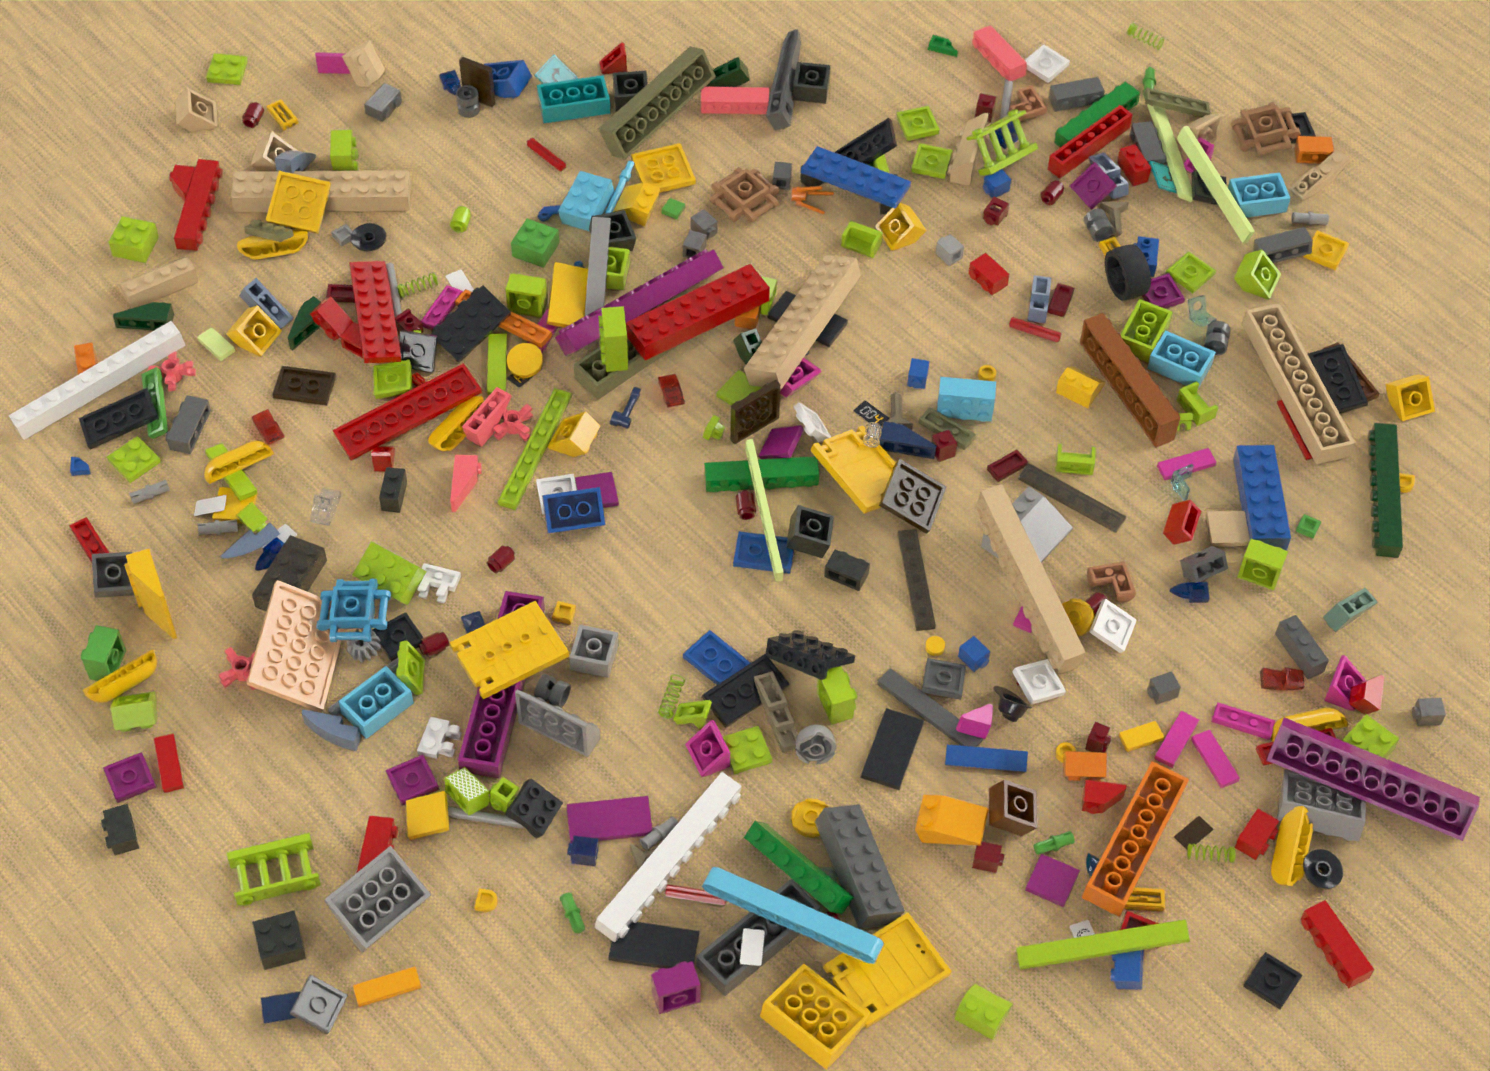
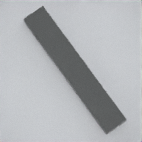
(926, 707)

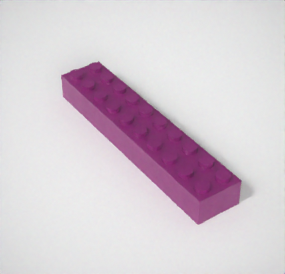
(642, 298)
(493, 717)
(1374, 779)

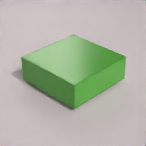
(673, 208)
(1308, 526)

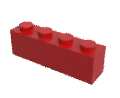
(377, 838)
(1336, 944)

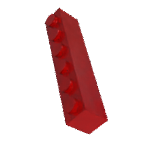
(1089, 141)
(198, 205)

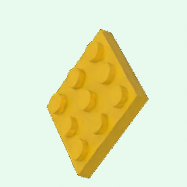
(664, 168)
(298, 202)

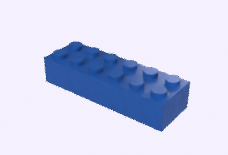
(1262, 494)

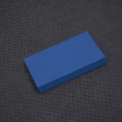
(753, 552)
(714, 658)

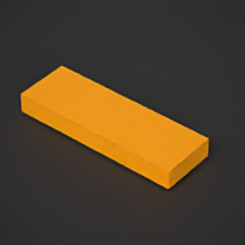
(387, 986)

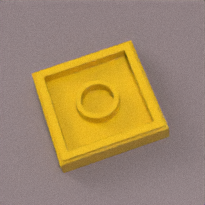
(1327, 250)
(232, 505)
(427, 815)

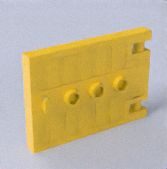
(856, 467)
(509, 649)
(896, 976)

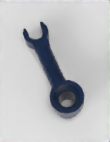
(622, 419)

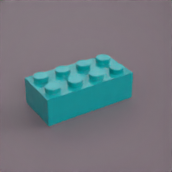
(573, 99)

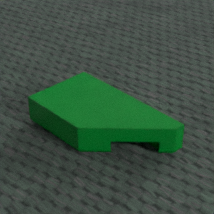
(942, 45)

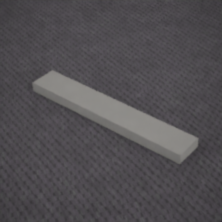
(597, 264)

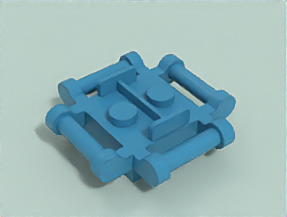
(353, 608)

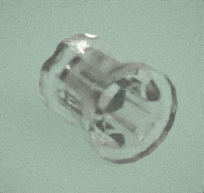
(872, 431)

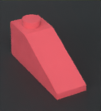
(481, 423)
(464, 478)

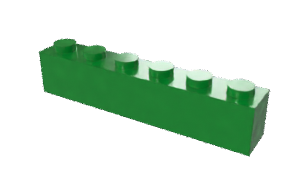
(1122, 95)
(774, 474)
(798, 867)

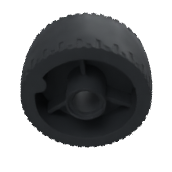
(1127, 272)

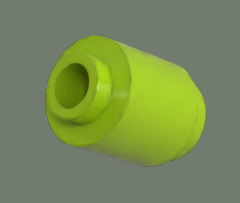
(460, 219)

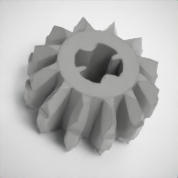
(363, 650)

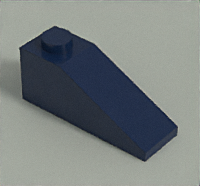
(903, 440)

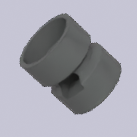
(467, 101)
(1098, 225)
(1217, 337)
(554, 691)

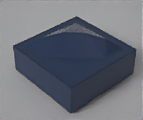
(472, 621)

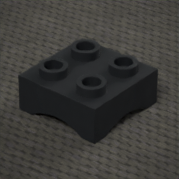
(534, 808)

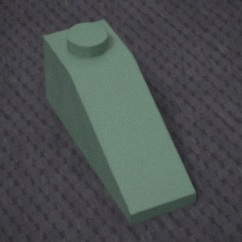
(1349, 609)

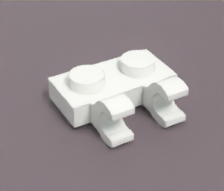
(441, 578)
(433, 738)

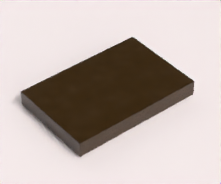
(480, 77)
(304, 385)

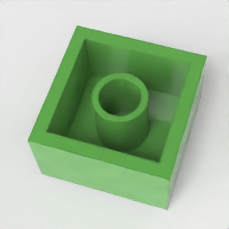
(535, 243)
(103, 652)

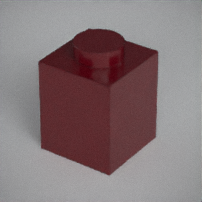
(986, 104)
(945, 445)
(988, 857)

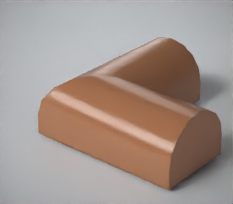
(1030, 103)
(1116, 575)

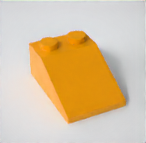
(950, 821)

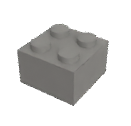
(594, 651)

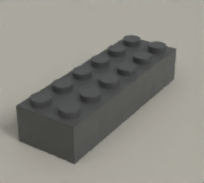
(859, 865)
(722, 958)

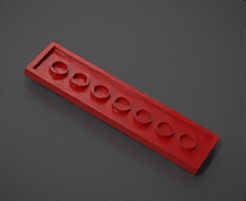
(374, 312)
(407, 411)

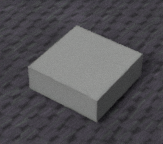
(342, 234)

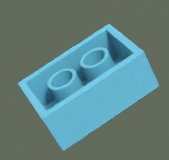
(1260, 194)
(586, 198)
(1180, 359)
(966, 399)
(376, 702)

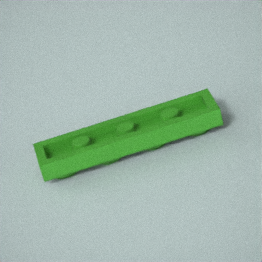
(153, 381)

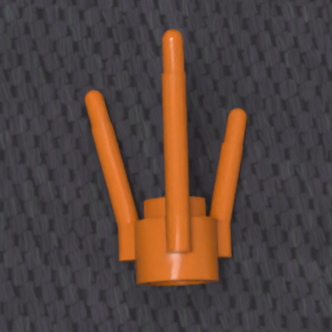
(800, 194)

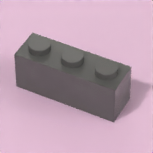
(1075, 94)
(1145, 138)
(1285, 245)
(188, 424)
(1301, 647)

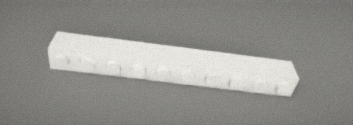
(97, 380)
(668, 857)

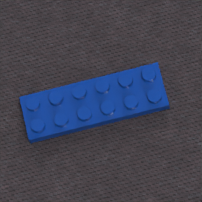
(856, 177)

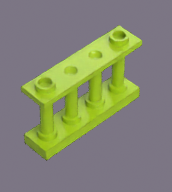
(1013, 153)
(260, 854)

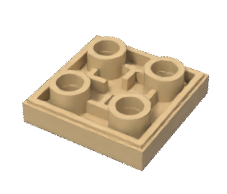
(1228, 528)

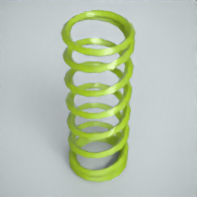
(1133, 27)
(401, 291)
(670, 713)
(1231, 852)

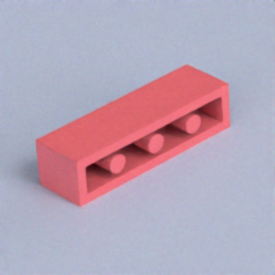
(999, 53)
(734, 100)

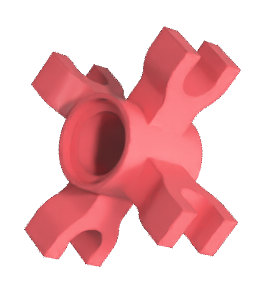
(173, 371)
(513, 423)
(234, 673)

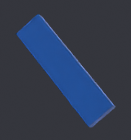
(986, 757)

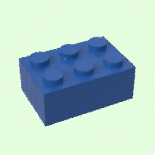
(573, 510)

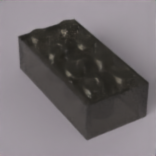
(295, 565)

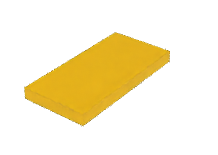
(567, 295)

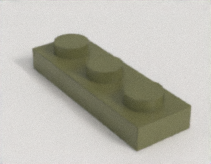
(268, 231)
(938, 423)

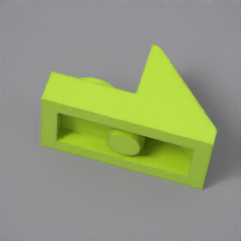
(693, 712)

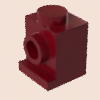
(995, 215)
(408, 322)
(1098, 738)

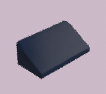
(278, 1007)

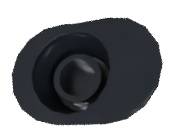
(1010, 704)

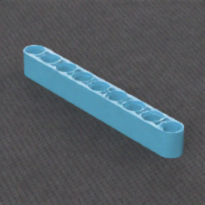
(793, 915)

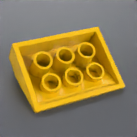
(148, 589)
(814, 1016)

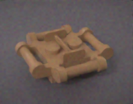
(1266, 128)
(743, 192)

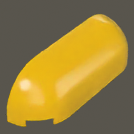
(259, 247)
(450, 431)
(236, 460)
(122, 679)
(1315, 719)
(1291, 847)

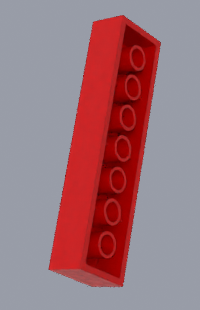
(697, 311)

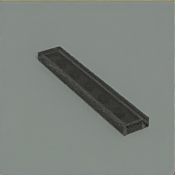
(1072, 498)
(916, 580)

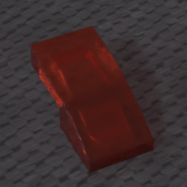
(671, 390)
(267, 427)
(1282, 680)

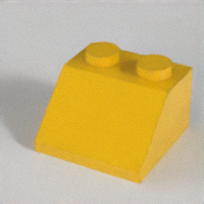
(638, 202)
(900, 227)
(254, 331)
(1079, 386)
(1411, 396)
(574, 435)

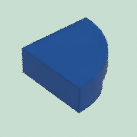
(79, 467)

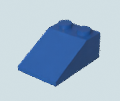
(509, 78)

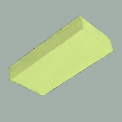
(216, 344)

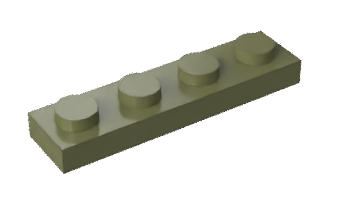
(1176, 102)

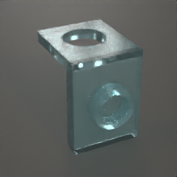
(1200, 316)
(1178, 482)

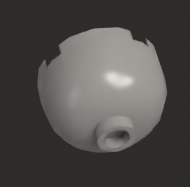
(815, 744)

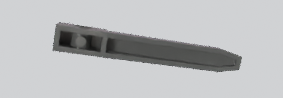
(780, 102)

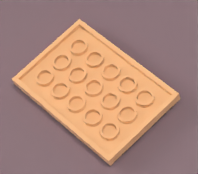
(291, 653)

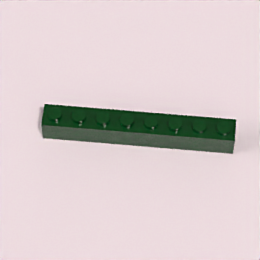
(1386, 490)

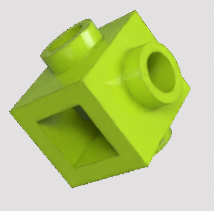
(503, 794)

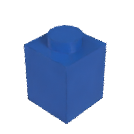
(997, 184)
(918, 373)
(974, 654)

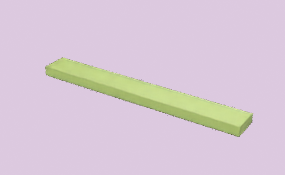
(1172, 152)
(1215, 184)
(764, 510)

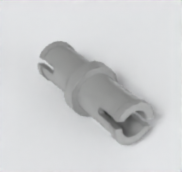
(1310, 218)
(149, 491)
(217, 527)
(659, 833)

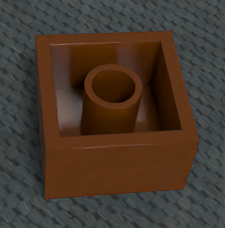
(1012, 807)

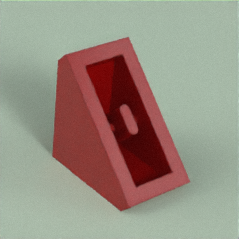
(614, 61)
(382, 457)

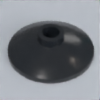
(368, 237)
(1329, 865)

